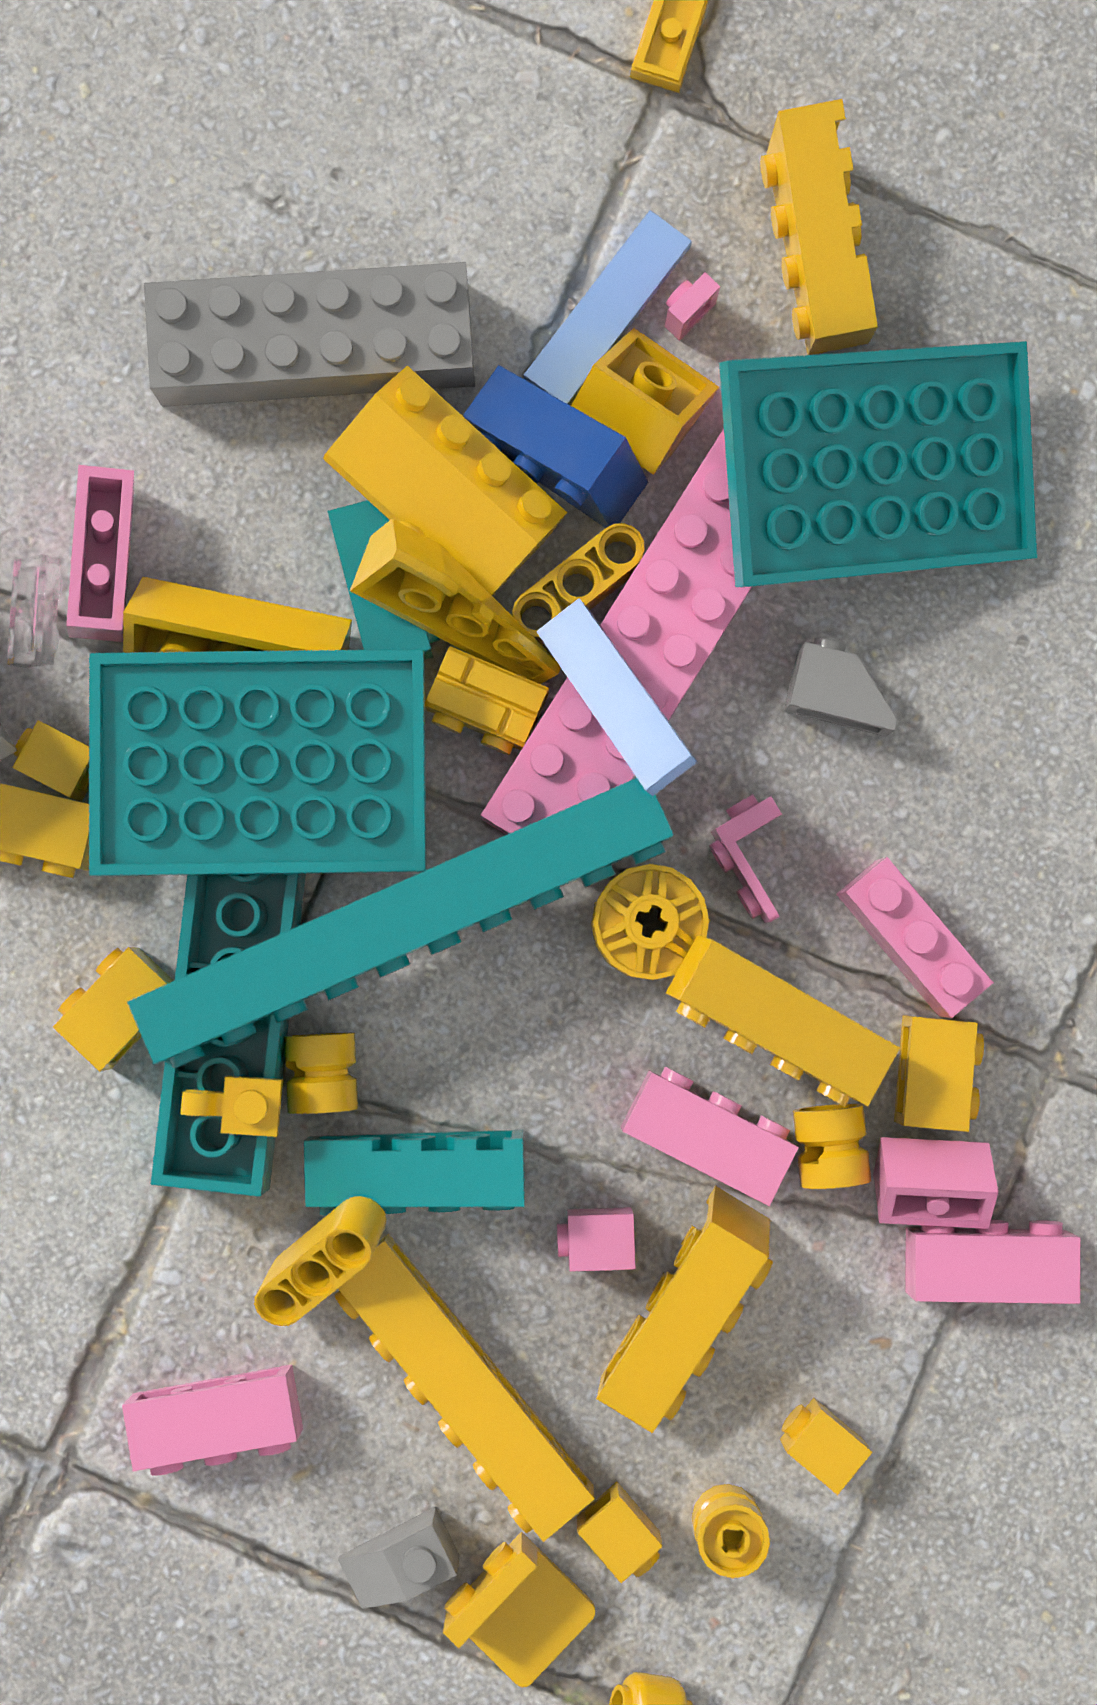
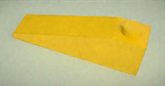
(436, 593)

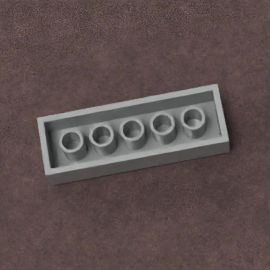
(307, 333)

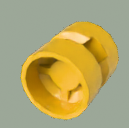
(321, 1073)
(832, 1146)
(730, 1531)

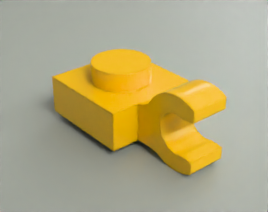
(246, 1105)

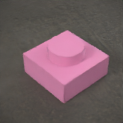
(690, 304)

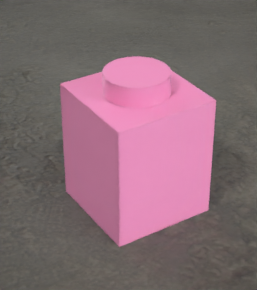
(598, 1239)

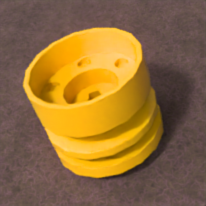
(634, 892)

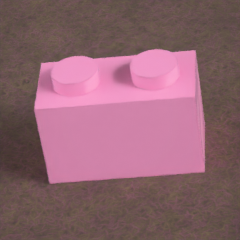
(935, 1183)

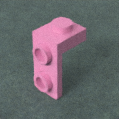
(745, 818)

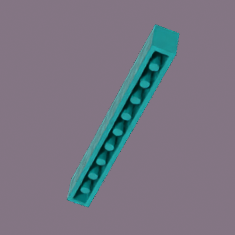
(398, 921)

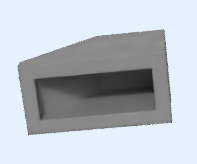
(837, 689)
(402, 1561)

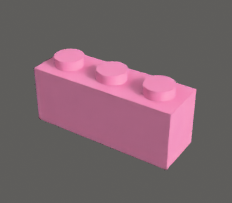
(100, 553)
(914, 938)
(710, 1135)
(993, 1264)
(213, 1420)

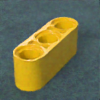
(588, 561)
(320, 1261)

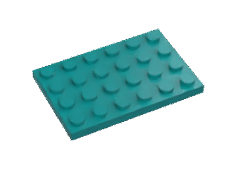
(878, 461)
(257, 762)

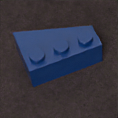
(559, 446)

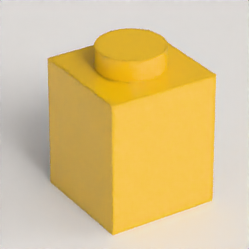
(54, 760)
(824, 1445)
(620, 1533)

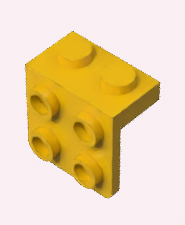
(518, 1610)

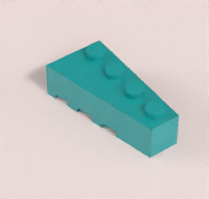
(417, 1170)

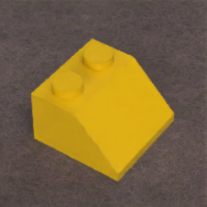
(645, 397)

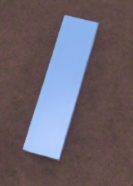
(608, 307)
(616, 697)

